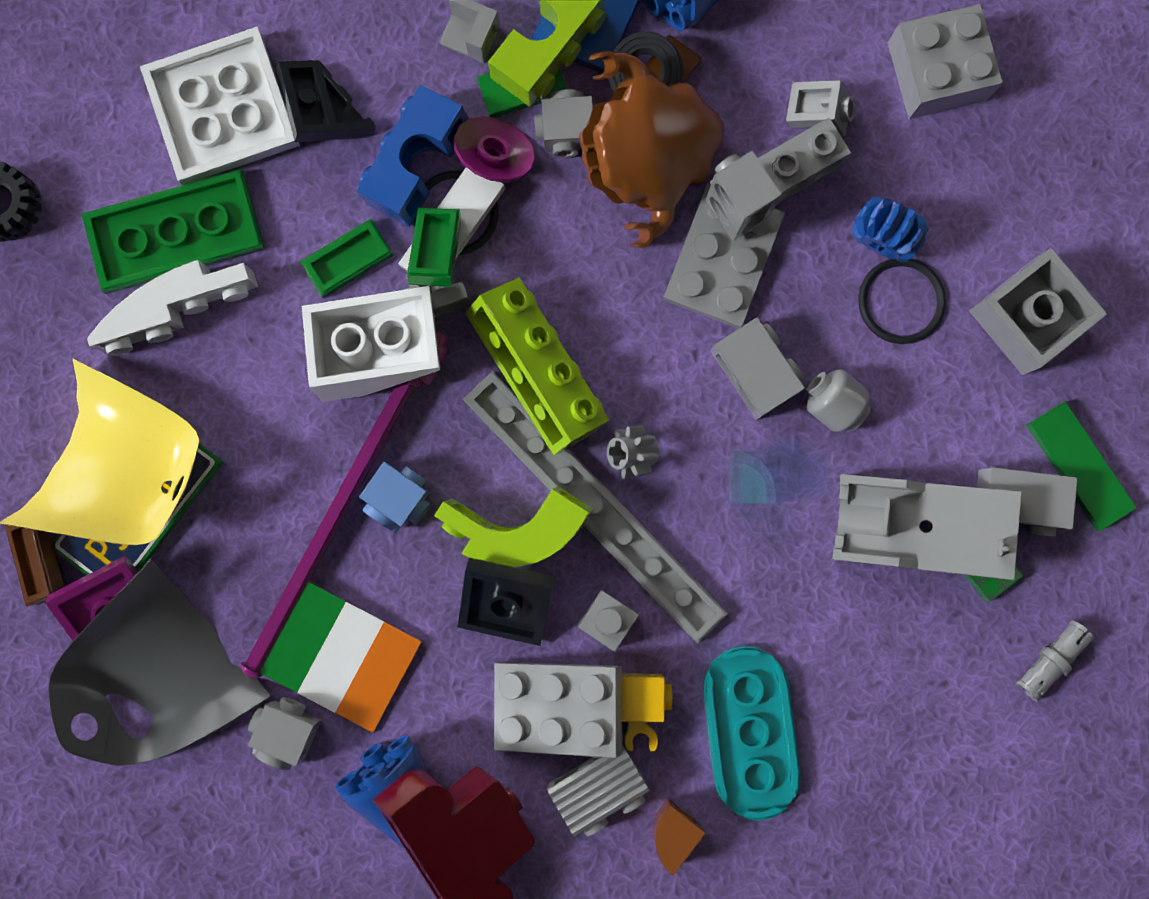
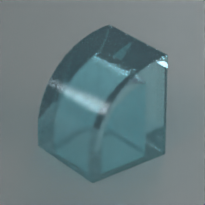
(749, 481)

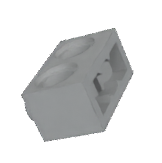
(805, 158)
(742, 194)

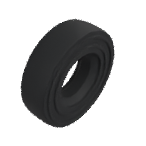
(655, 45)

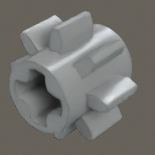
(633, 451)

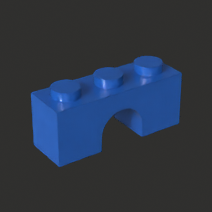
(425, 124)

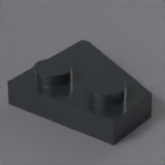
(318, 105)

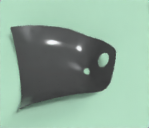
(160, 656)

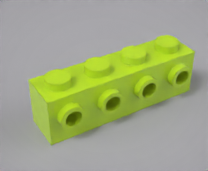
(536, 365)

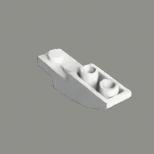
(155, 307)

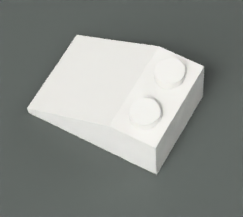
(369, 342)

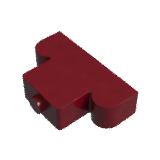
(457, 834)

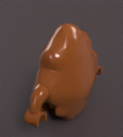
(648, 143)

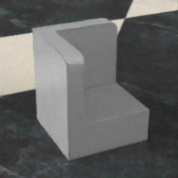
(470, 29)

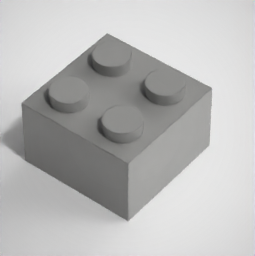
(944, 61)
(1037, 312)

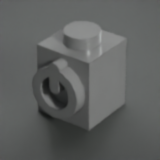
(562, 120)
(282, 733)

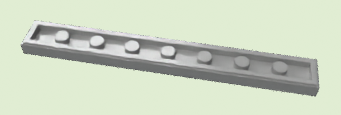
(609, 521)

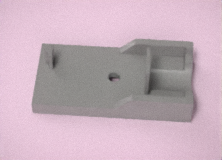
(969, 536)

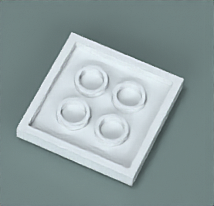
(219, 106)

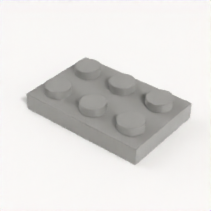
(717, 273)
(558, 709)

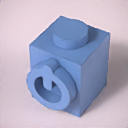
(395, 497)

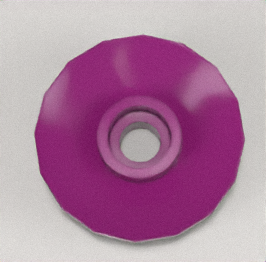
(493, 149)

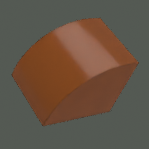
(675, 835)

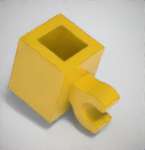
(642, 702)

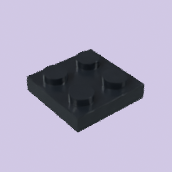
(505, 601)

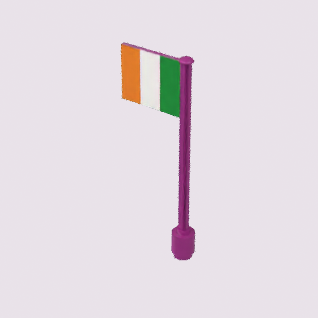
(323, 641)

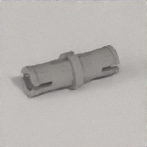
(1055, 660)

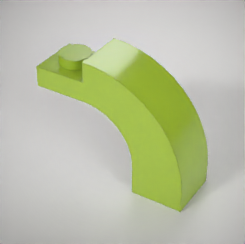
(522, 545)

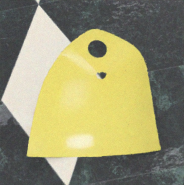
(114, 467)

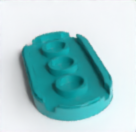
(751, 733)

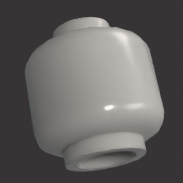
(838, 400)

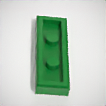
(1076, 456)

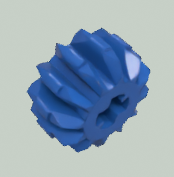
(890, 229)

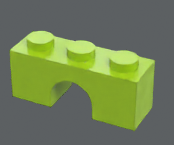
(529, 65)

